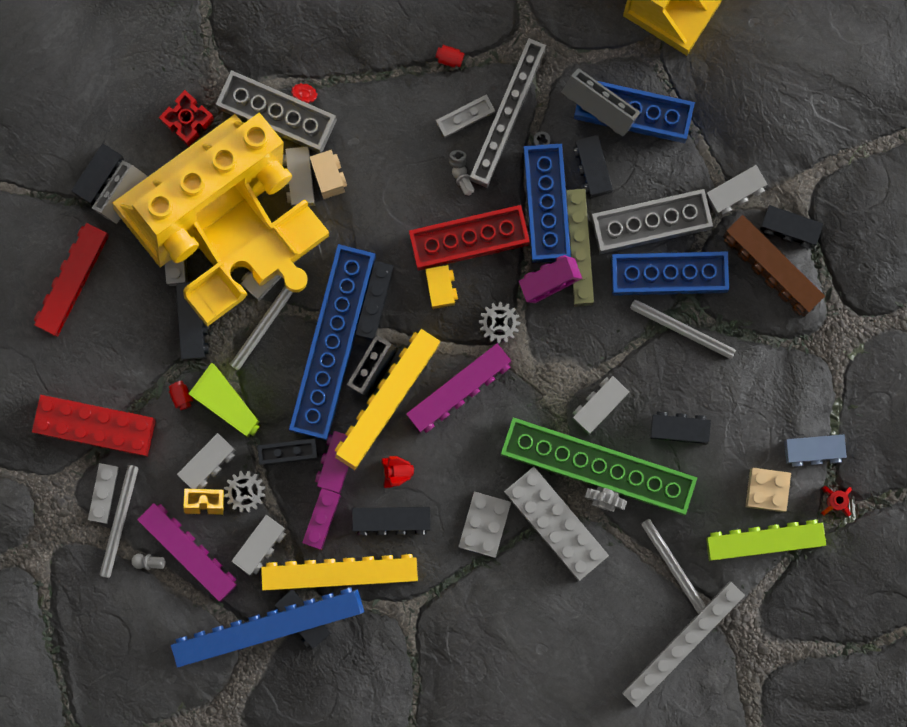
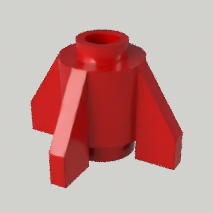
(396, 471)
(833, 505)

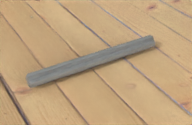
(261, 328)
(683, 329)
(119, 521)
(673, 565)

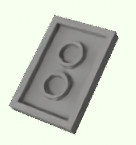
(484, 524)

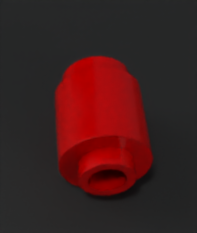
(449, 56)
(180, 395)

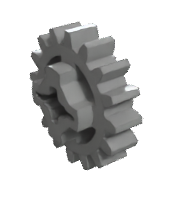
(494, 316)
(250, 484)
(605, 499)

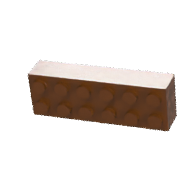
(773, 266)

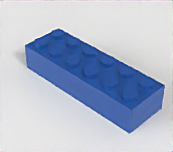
(659, 115)
(546, 202)
(670, 273)

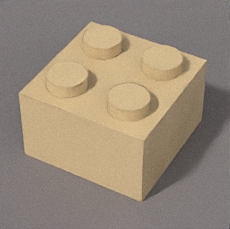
(327, 174)
(768, 490)

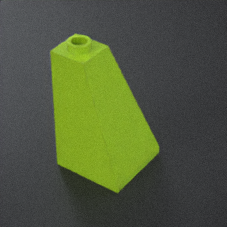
(221, 398)

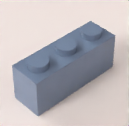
(815, 450)

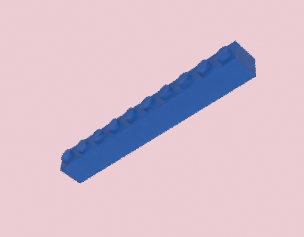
(267, 628)

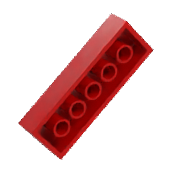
(469, 237)
(94, 425)

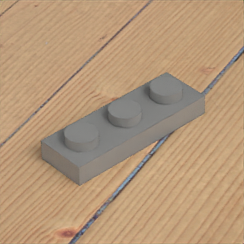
(465, 116)
(103, 493)

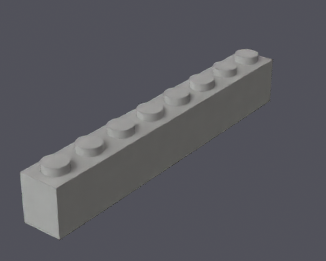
(507, 113)
(683, 644)

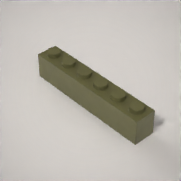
(580, 246)

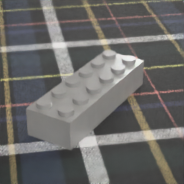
(285, 114)
(652, 221)
(556, 523)

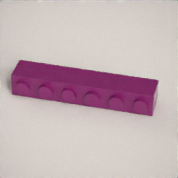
(458, 388)
(187, 552)

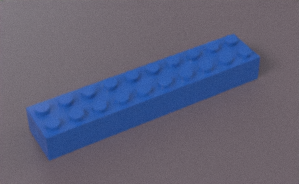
(332, 342)

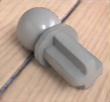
(463, 180)
(140, 561)

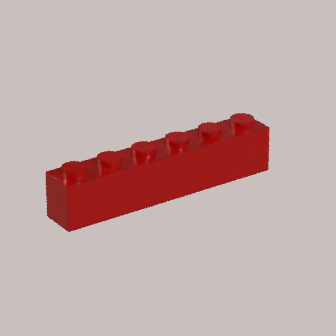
(71, 279)

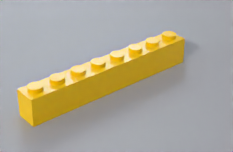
(387, 399)
(339, 573)

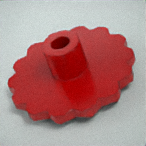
(304, 92)

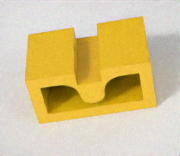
(440, 286)
(203, 499)

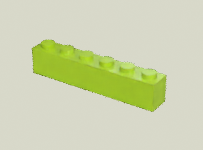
(765, 541)

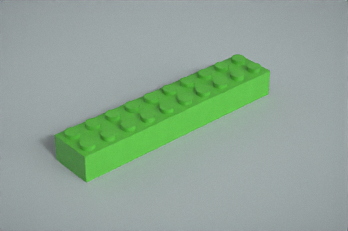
(599, 466)

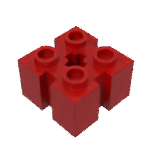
(186, 106)

